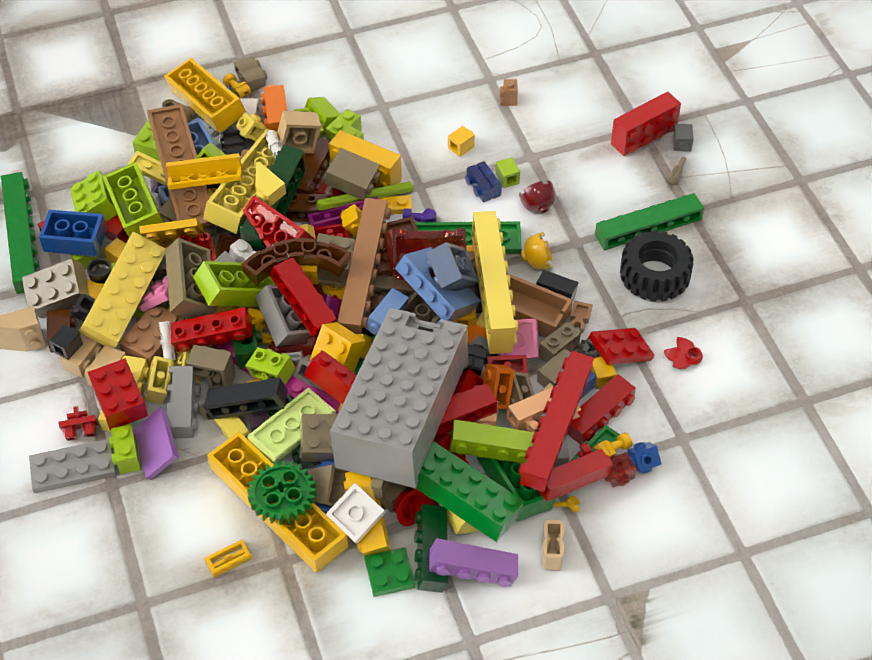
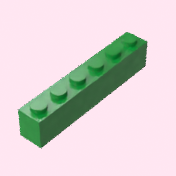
(657, 217)

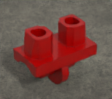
(81, 421)

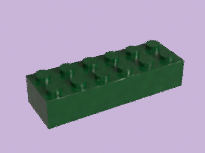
(289, 168)

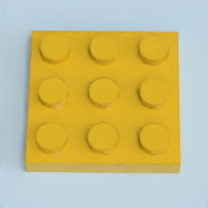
(172, 230)

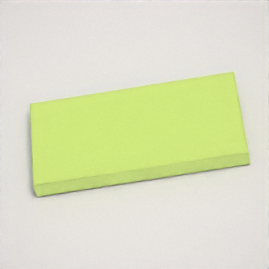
(282, 430)

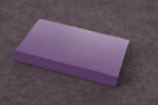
(155, 443)

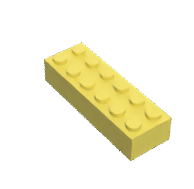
(122, 291)

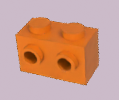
(500, 383)

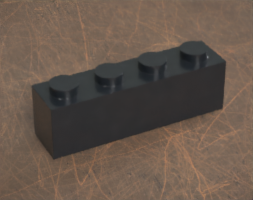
(246, 398)

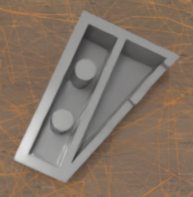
(183, 401)

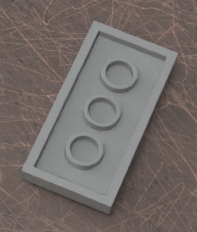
(71, 466)

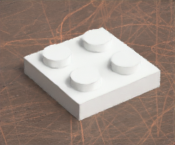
(355, 513)

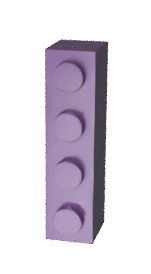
(473, 562)

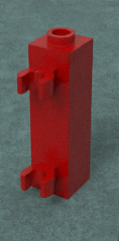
(578, 473)

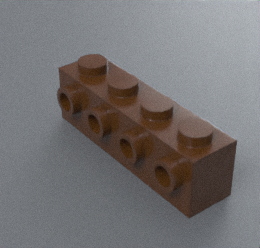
(303, 205)

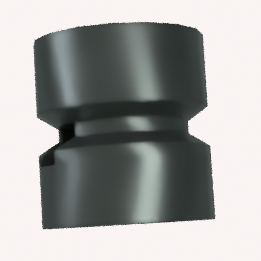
(99, 270)

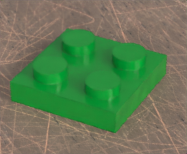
(389, 572)

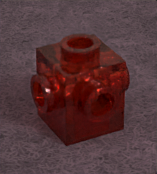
(622, 470)

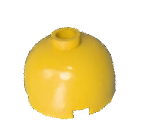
(537, 252)

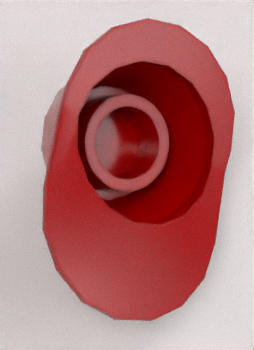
(408, 503)

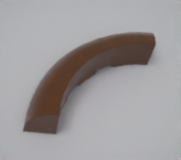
(303, 250)

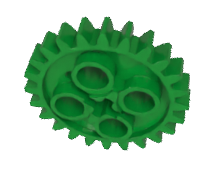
(281, 492)

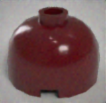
(538, 197)

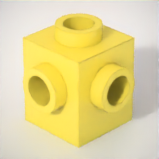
(251, 126)

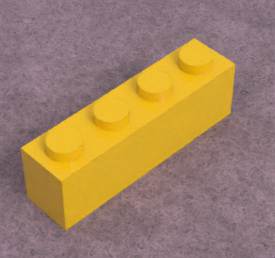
(377, 538)

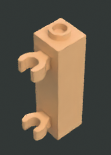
(527, 412)

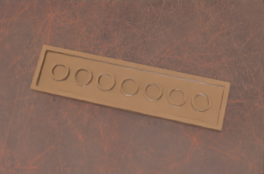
(176, 144)

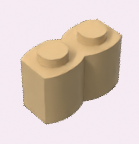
(553, 544)

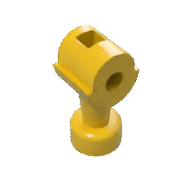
(240, 89)
(623, 441)

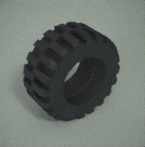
(652, 283)

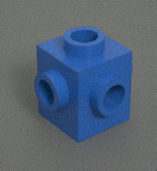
(644, 456)

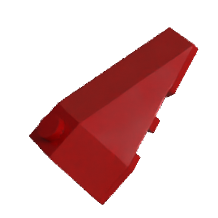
(271, 224)

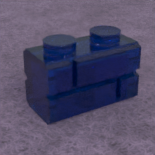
(483, 181)

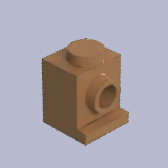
(509, 93)

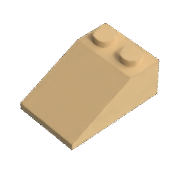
(21, 331)

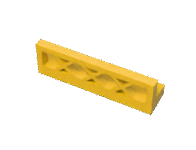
(205, 170)

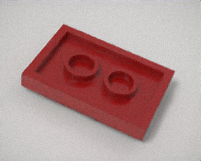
(621, 346)

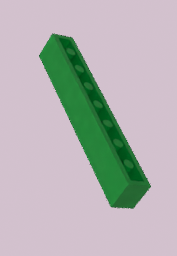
(19, 228)

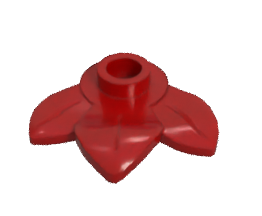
(682, 354)

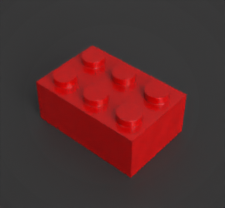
(117, 394)

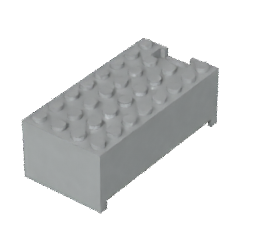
(399, 397)

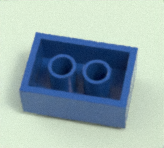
(73, 233)

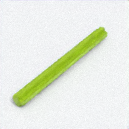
(380, 192)

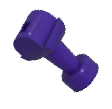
(427, 216)

